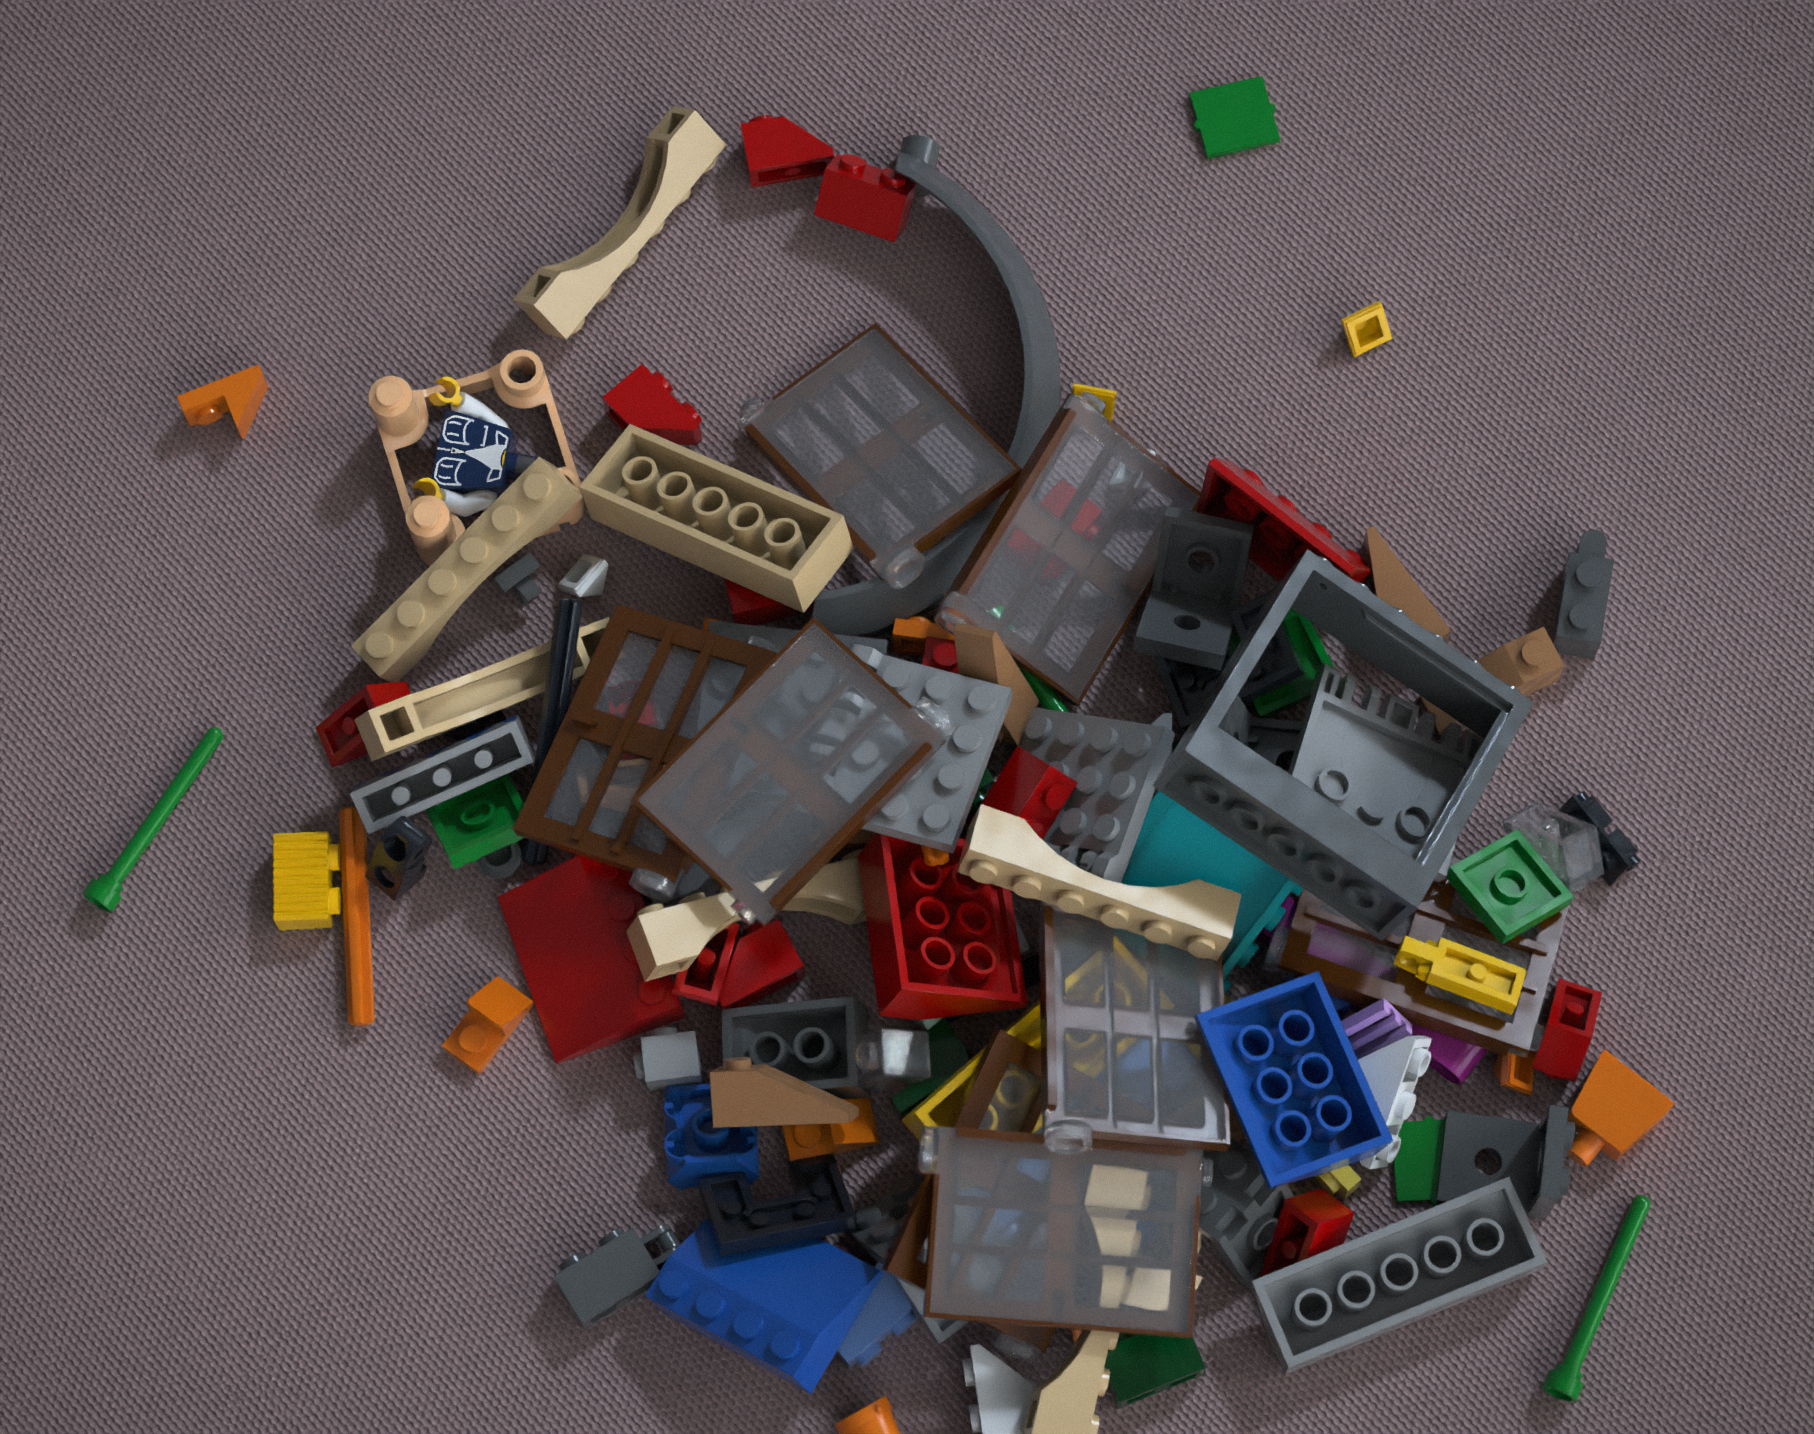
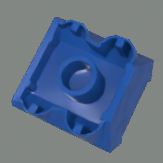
(696, 1148)

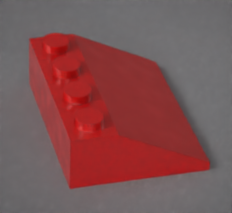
(1279, 529)
(937, 935)
(580, 959)

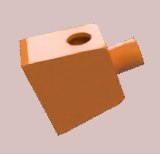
(1614, 1110)

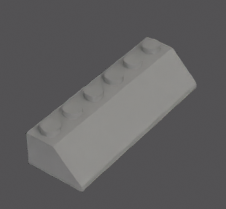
(1397, 1275)

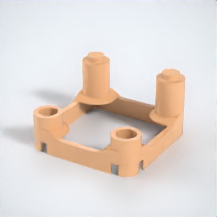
(404, 418)

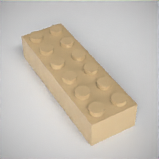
(717, 517)

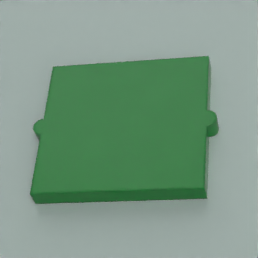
(1234, 117)
(1419, 1160)

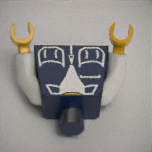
(472, 454)

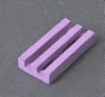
(1370, 1039)

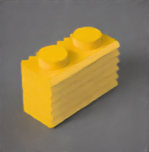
(305, 880)

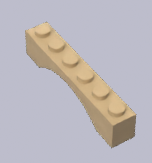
(674, 159)
(507, 525)
(468, 697)
(1012, 856)
(674, 936)
(1069, 1396)

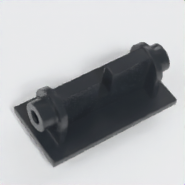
(1616, 849)

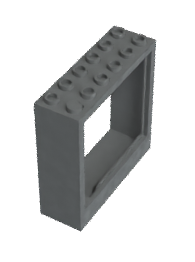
(1291, 822)

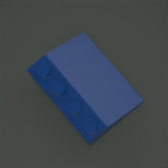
(1294, 1081)
(769, 1304)

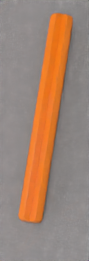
(356, 918)

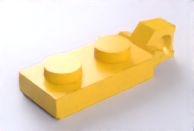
(1463, 971)

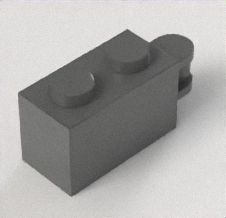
(1583, 597)
(613, 1273)

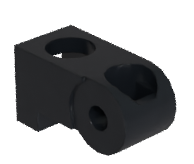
(402, 853)

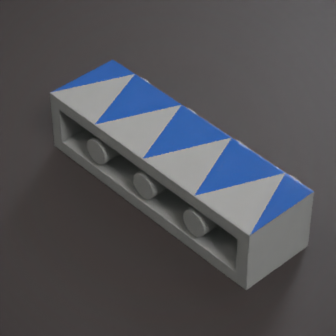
(443, 774)

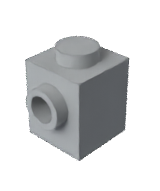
(668, 1059)

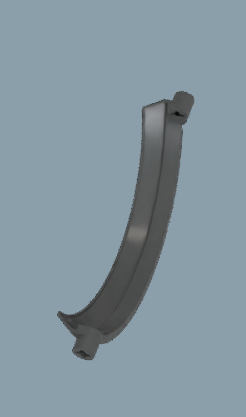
(873, 604)

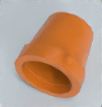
(871, 1419)

